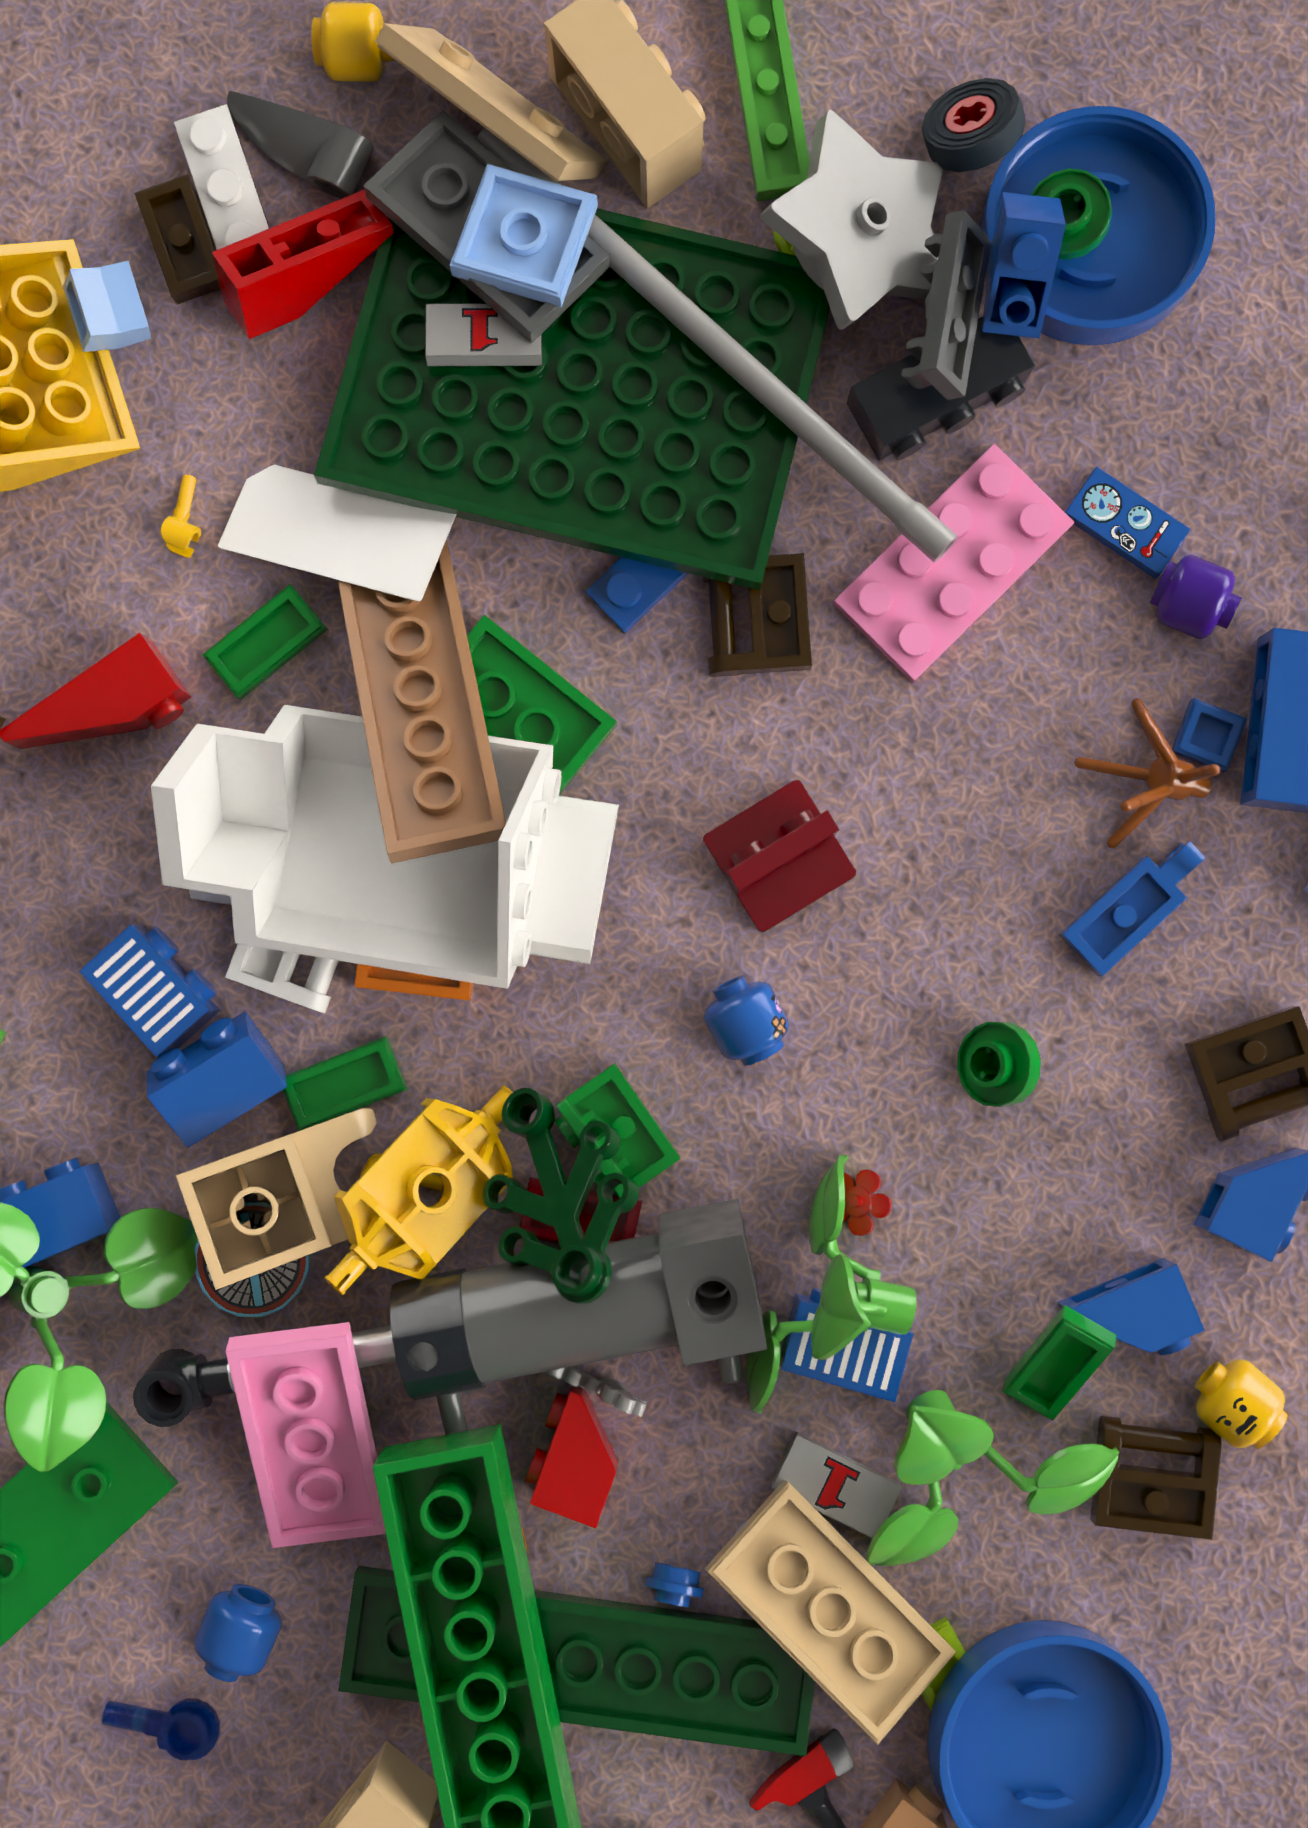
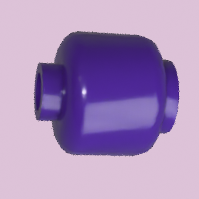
(1195, 597)

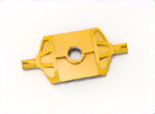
(383, 1206)

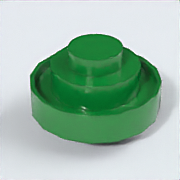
(1084, 207)
(998, 1064)

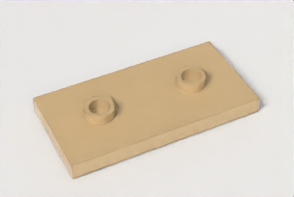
(491, 102)
(830, 1611)

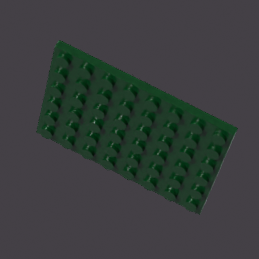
(619, 433)

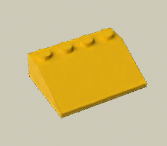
(51, 390)

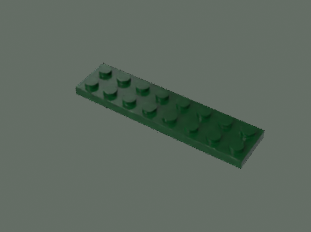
(617, 1667)

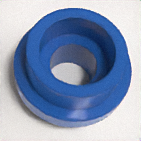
(674, 1584)

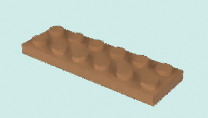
(423, 718)

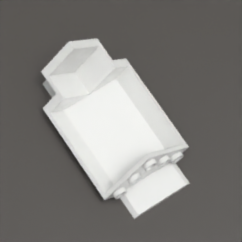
(306, 807)

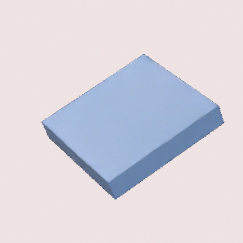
(524, 235)

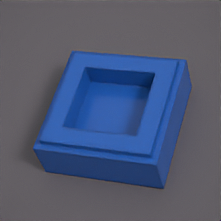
(1208, 734)

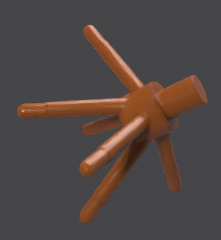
(1165, 777)

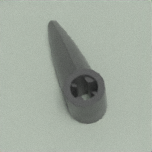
(306, 145)

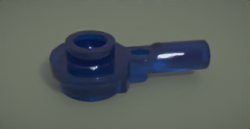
(184, 1731)

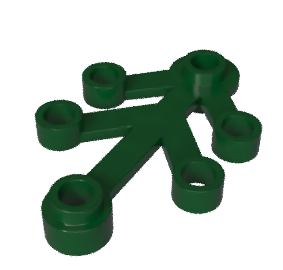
(561, 1200)

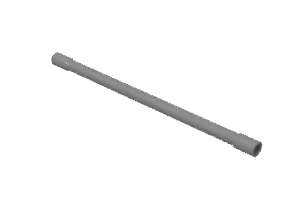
(909, 516)

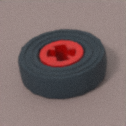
(973, 125)

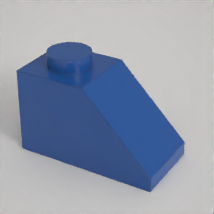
(1143, 1308)

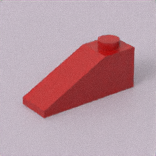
(296, 263)
(112, 697)

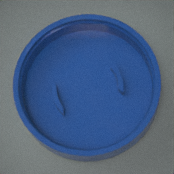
(1156, 230)
(1048, 1733)

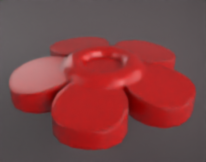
(861, 1202)

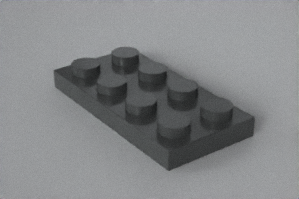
(429, 196)

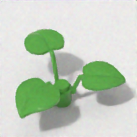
(844, 1304)
(58, 1407)
(943, 1441)

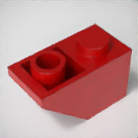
(579, 1463)

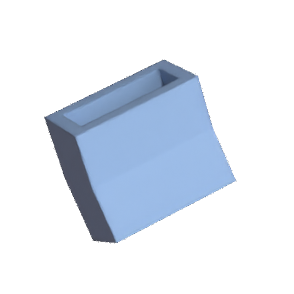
(106, 307)

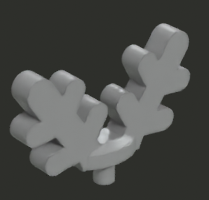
(607, 1389)

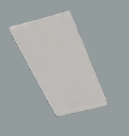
(336, 532)

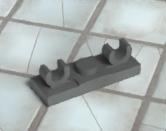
(950, 307)

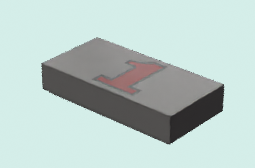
(475, 338)
(838, 1485)

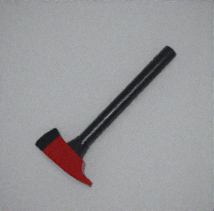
(804, 1780)

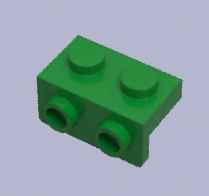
(612, 1100)

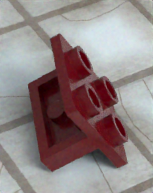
(780, 855)

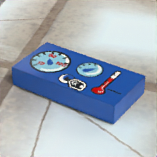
(1126, 522)

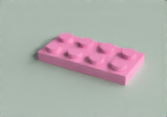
(922, 606)
(307, 1433)

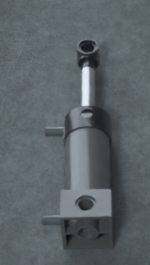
(509, 1321)

